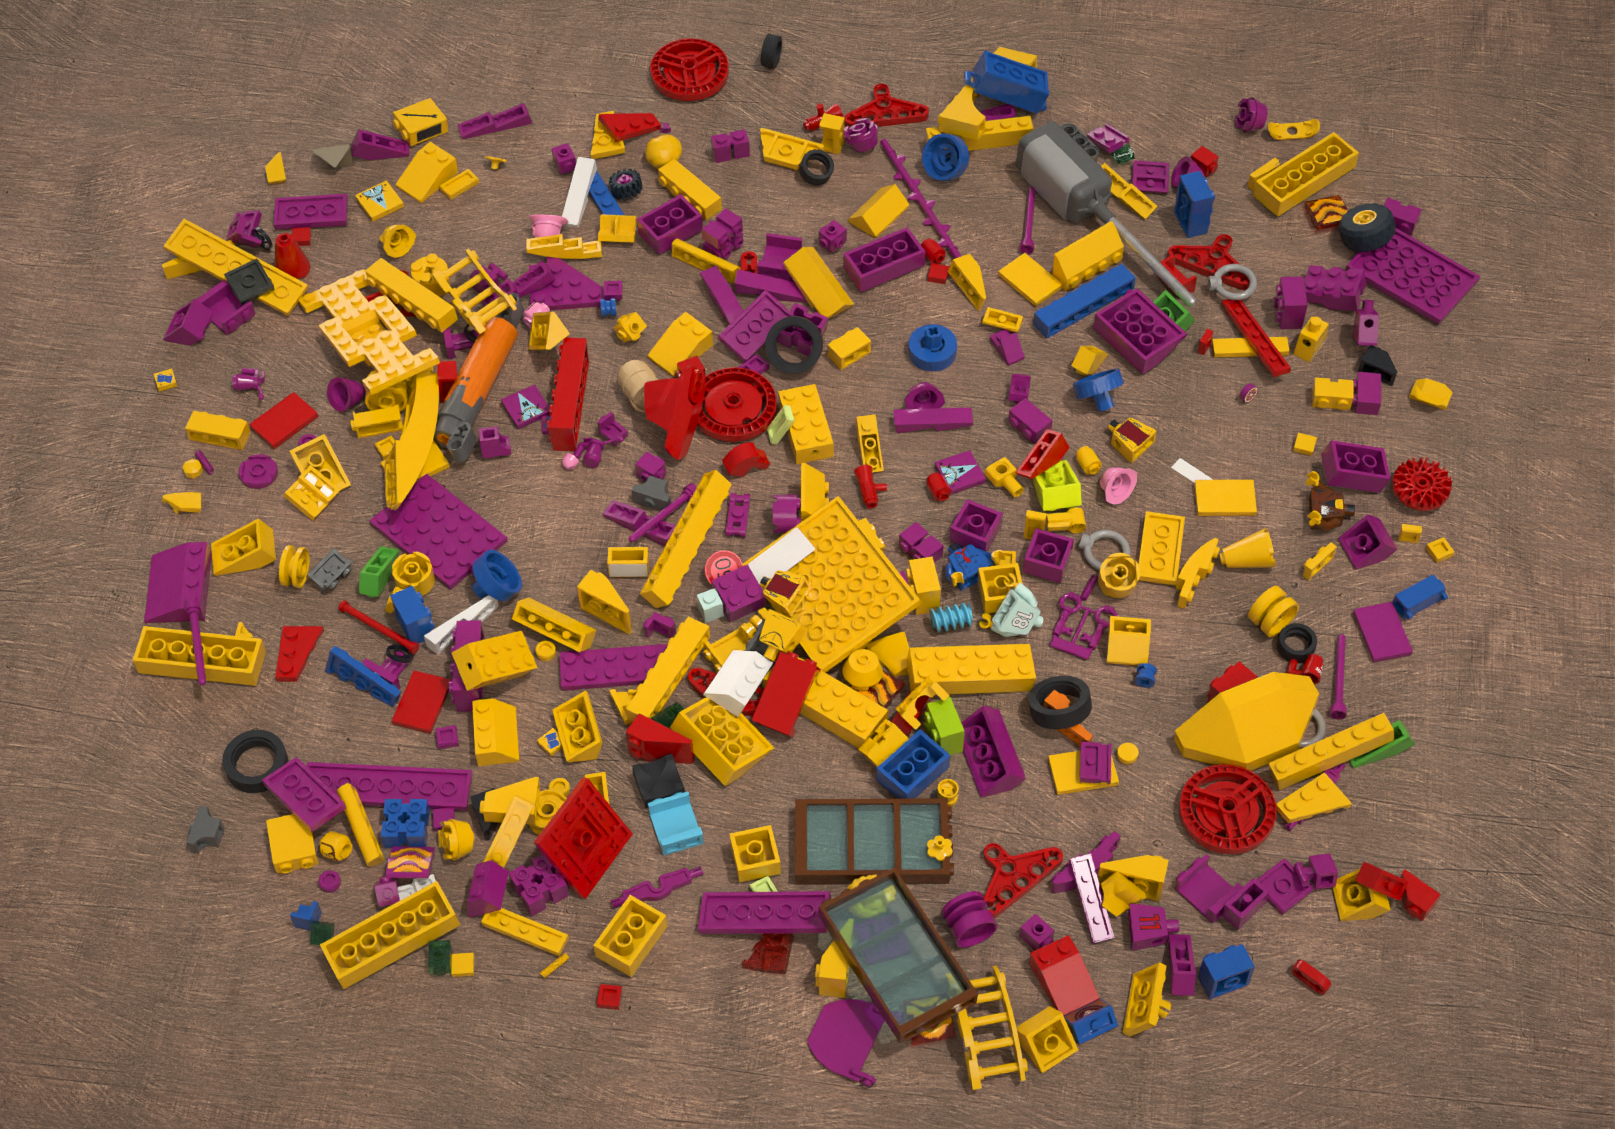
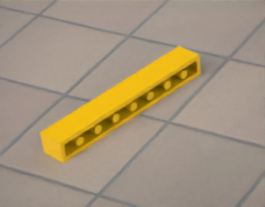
(686, 539)

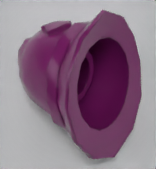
(1183, 167)
(344, 393)
(924, 397)

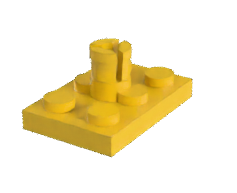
(1145, 1000)

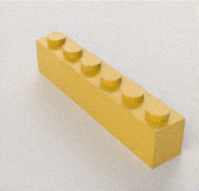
(997, 133)
(411, 295)
(669, 669)
(1331, 751)

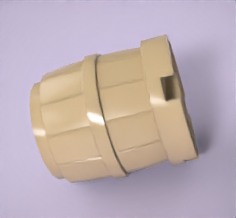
(632, 379)

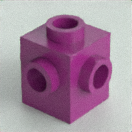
(832, 236)

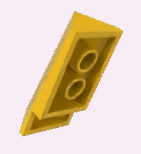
(817, 282)

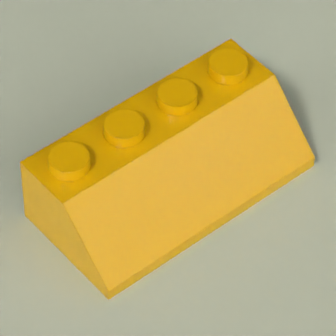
(1088, 256)

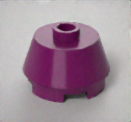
(1251, 115)
(862, 135)

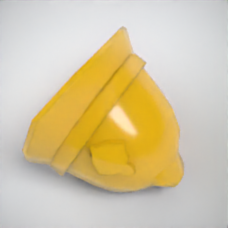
(397, 240)

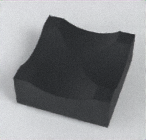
(657, 779)

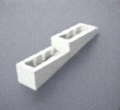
(579, 188)
(442, 636)

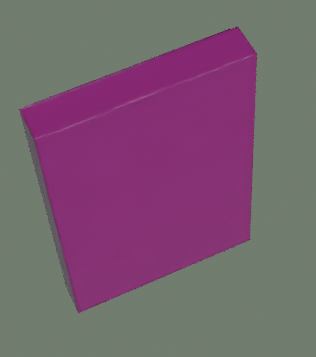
(1382, 632)

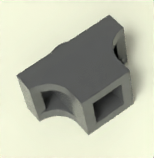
(652, 493)
(204, 831)

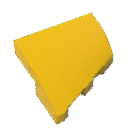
(892, 653)

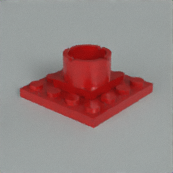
(583, 838)

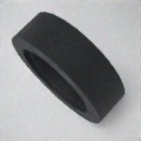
(773, 354)
(1064, 717)
(244, 742)

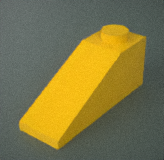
(968, 277)

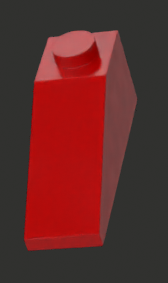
(1044, 455)

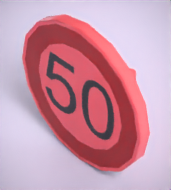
(721, 564)

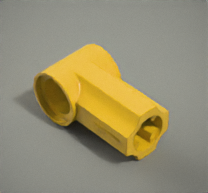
(1071, 520)

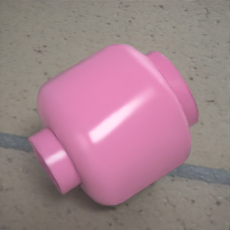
(534, 307)

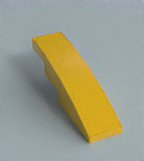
(557, 247)

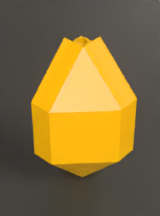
(1251, 722)

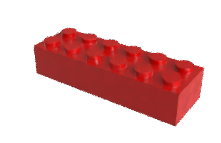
(569, 394)

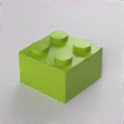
(944, 725)

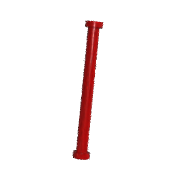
(345, 607)

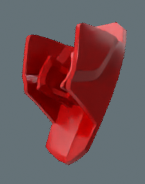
(676, 408)

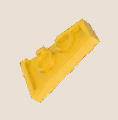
(603, 143)

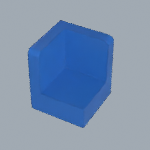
(306, 915)

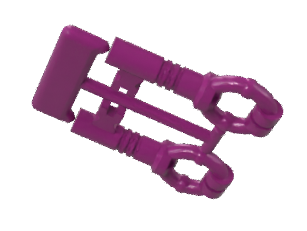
(1071, 647)

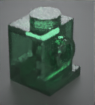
(442, 950)

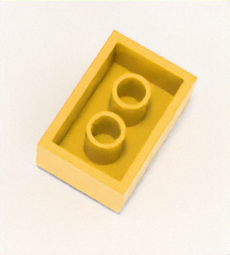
(630, 935)

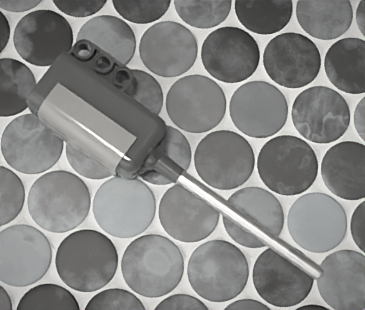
(1066, 175)

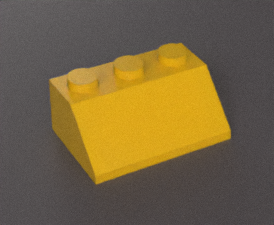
(812, 490)
(495, 732)

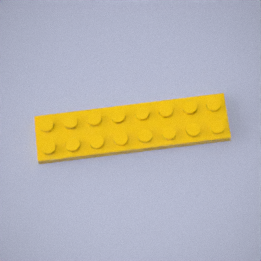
(219, 257)

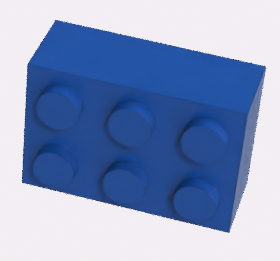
(1194, 204)
(913, 766)

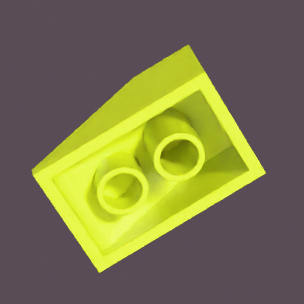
(1058, 487)

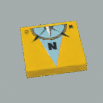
(379, 201)

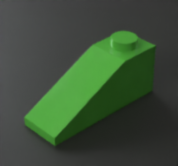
(377, 572)
(1401, 742)

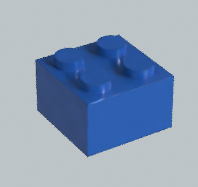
(412, 614)
(1225, 971)

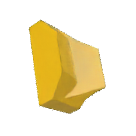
(1262, 171)
(1431, 393)
(1120, 893)

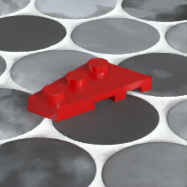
(629, 125)
(294, 651)

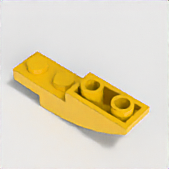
(1195, 569)

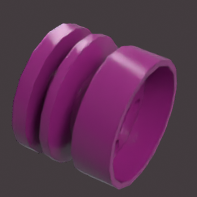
(969, 919)

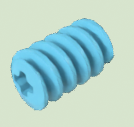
(951, 617)

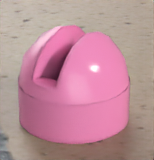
(570, 461)

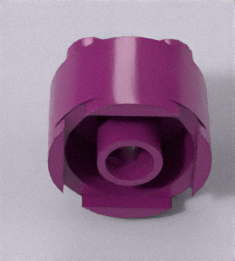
(786, 512)

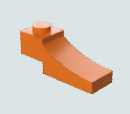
(1076, 733)

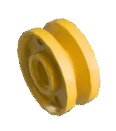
(294, 566)
(548, 802)

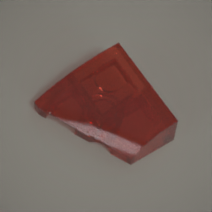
(771, 954)

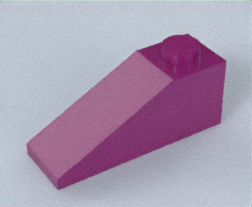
(377, 146)
(1181, 965)

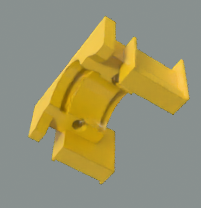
(928, 688)

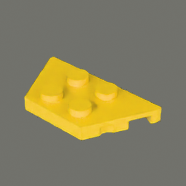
(785, 149)

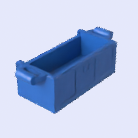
(1009, 82)

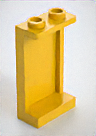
(720, 650)

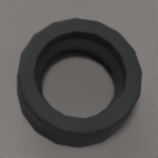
(771, 51)
(822, 157)
(1301, 630)

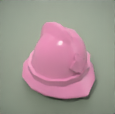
(547, 225)
(1118, 484)

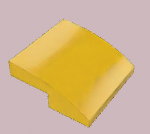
(311, 492)

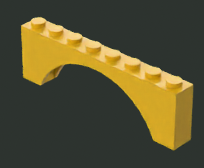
(961, 115)

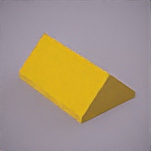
(880, 210)
(546, 331)
(578, 729)

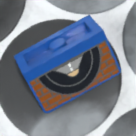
(1091, 1020)

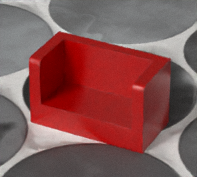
(1189, 283)
(446, 376)
(1381, 881)

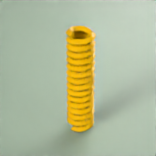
(555, 965)

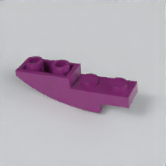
(1065, 881)

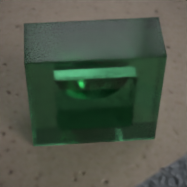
(1124, 154)
(321, 932)

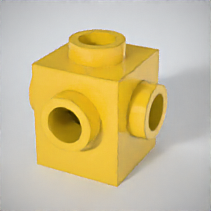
(629, 327)

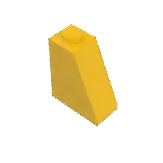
(499, 800)

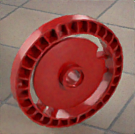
(689, 69)
(734, 399)
(1233, 822)

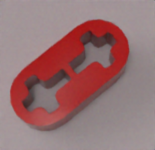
(749, 267)
(1311, 976)

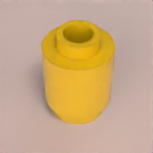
(1088, 460)

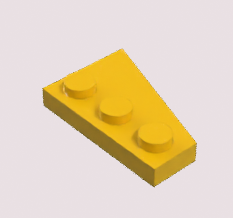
(1313, 798)

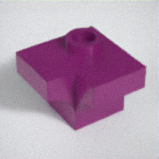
(493, 443)

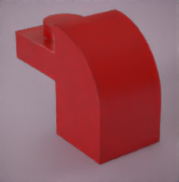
(743, 457)

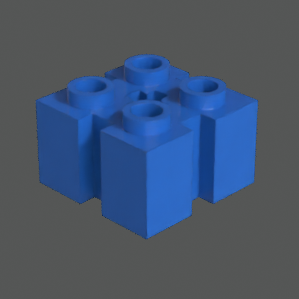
(405, 823)

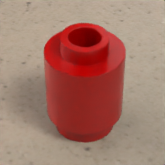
(933, 251)
(938, 487)

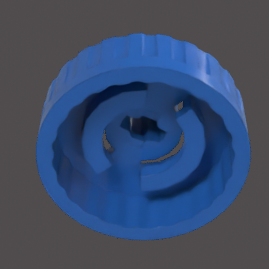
(956, 156)
(931, 338)
(1099, 387)
(496, 576)

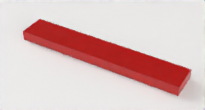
(1256, 337)

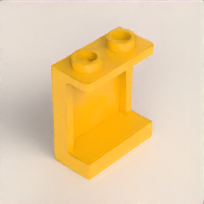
(291, 844)

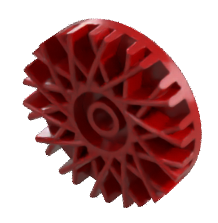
(1421, 484)

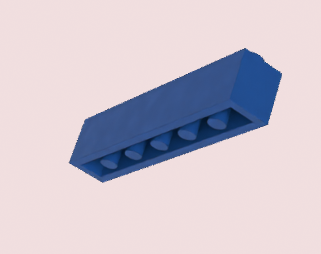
(1084, 301)

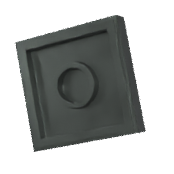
(249, 281)

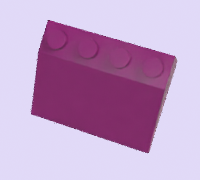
(1138, 330)
(176, 578)

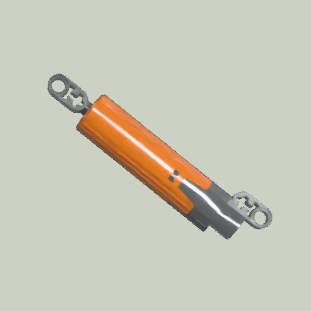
(475, 382)

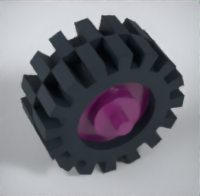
(625, 184)

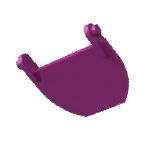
(845, 1037)

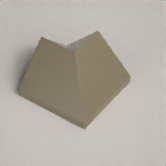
(336, 155)

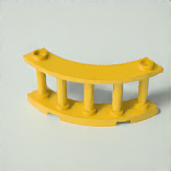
(479, 318)
(966, 1024)

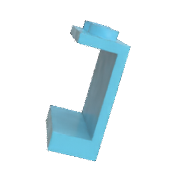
(675, 823)

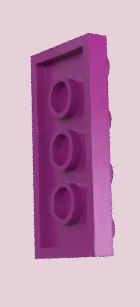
(310, 211)
(751, 327)
(304, 794)

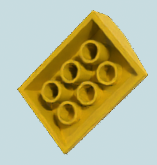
(721, 739)

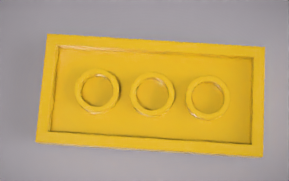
(1161, 548)

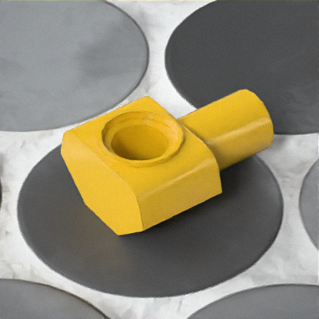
(1005, 479)

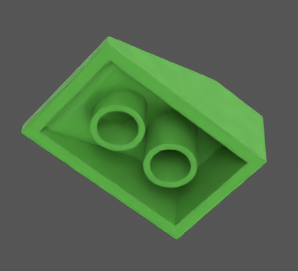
(1174, 310)

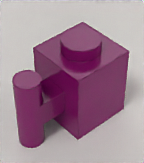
(494, 274)
(1320, 870)

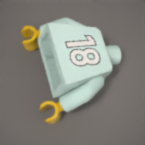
(1016, 612)

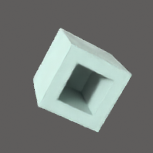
(710, 605)

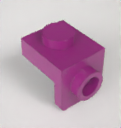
(1019, 387)
(610, 429)
(661, 624)
(387, 891)

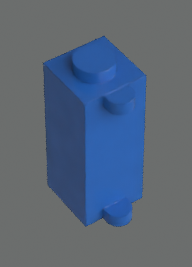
(1419, 597)

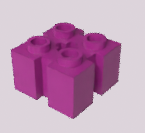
(723, 234)
(798, 336)
(538, 884)

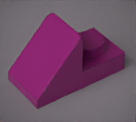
(1008, 346)

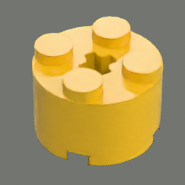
(424, 267)
(413, 571)
(1128, 571)

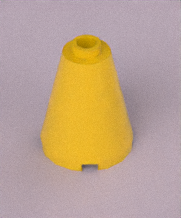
(1250, 552)

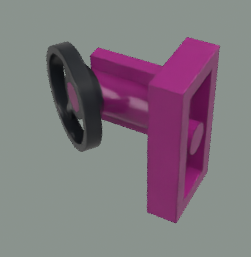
(236, 234)
(459, 341)
(393, 665)

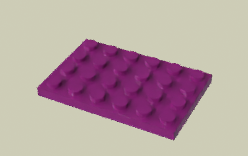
(1416, 276)
(440, 528)

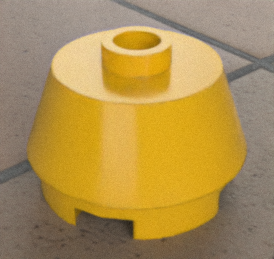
(862, 669)
(455, 838)

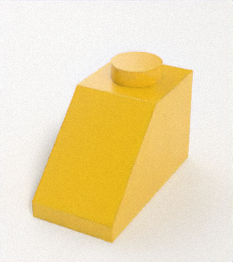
(1088, 359)

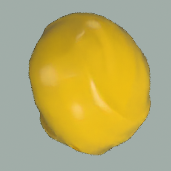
(663, 150)

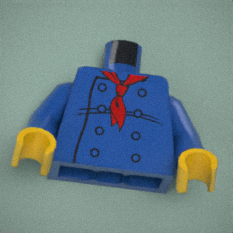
(964, 564)

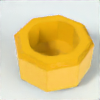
(192, 468)

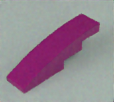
(721, 294)

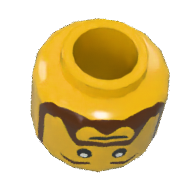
(335, 846)

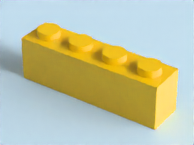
(683, 182)
(554, 624)

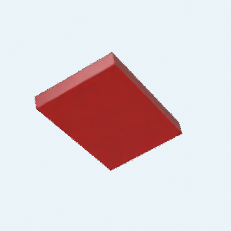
(283, 420)
(421, 702)

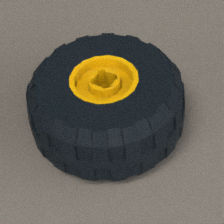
(1367, 227)

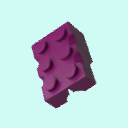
(1335, 287)

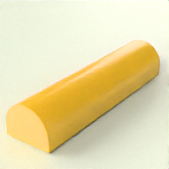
(703, 260)
(360, 825)

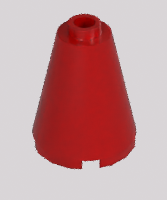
(290, 257)

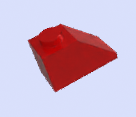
(1418, 896)

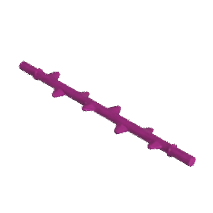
(916, 195)

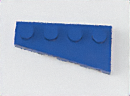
(361, 676)

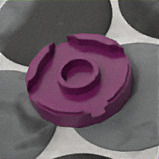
(258, 471)

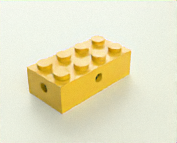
(809, 432)
(494, 660)

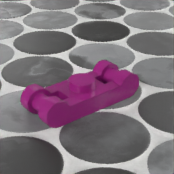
(738, 515)

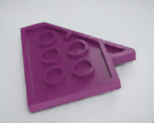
(569, 289)

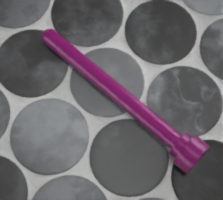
(1027, 243)
(686, 496)
(193, 610)
(1338, 709)

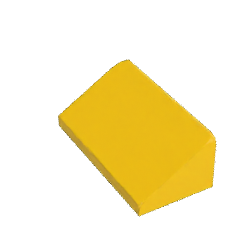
(1002, 319)

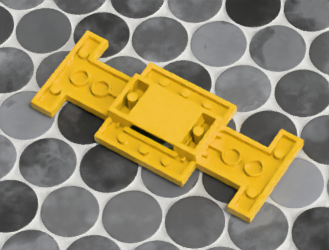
(361, 337)

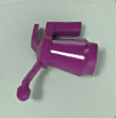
(248, 380)
(594, 450)

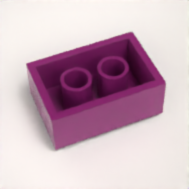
(668, 222)
(1355, 466)

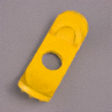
(1304, 130)

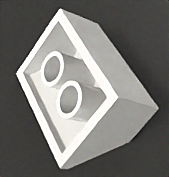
(738, 680)

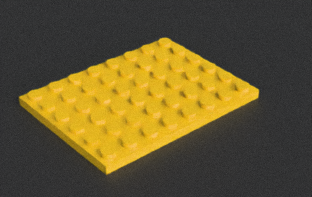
(851, 590)

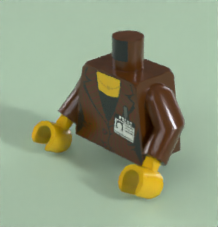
(1326, 505)

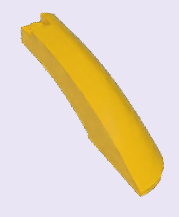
(416, 438)

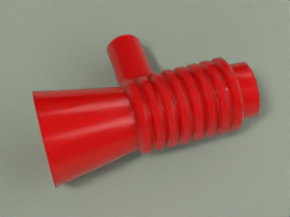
(815, 120)
(867, 487)

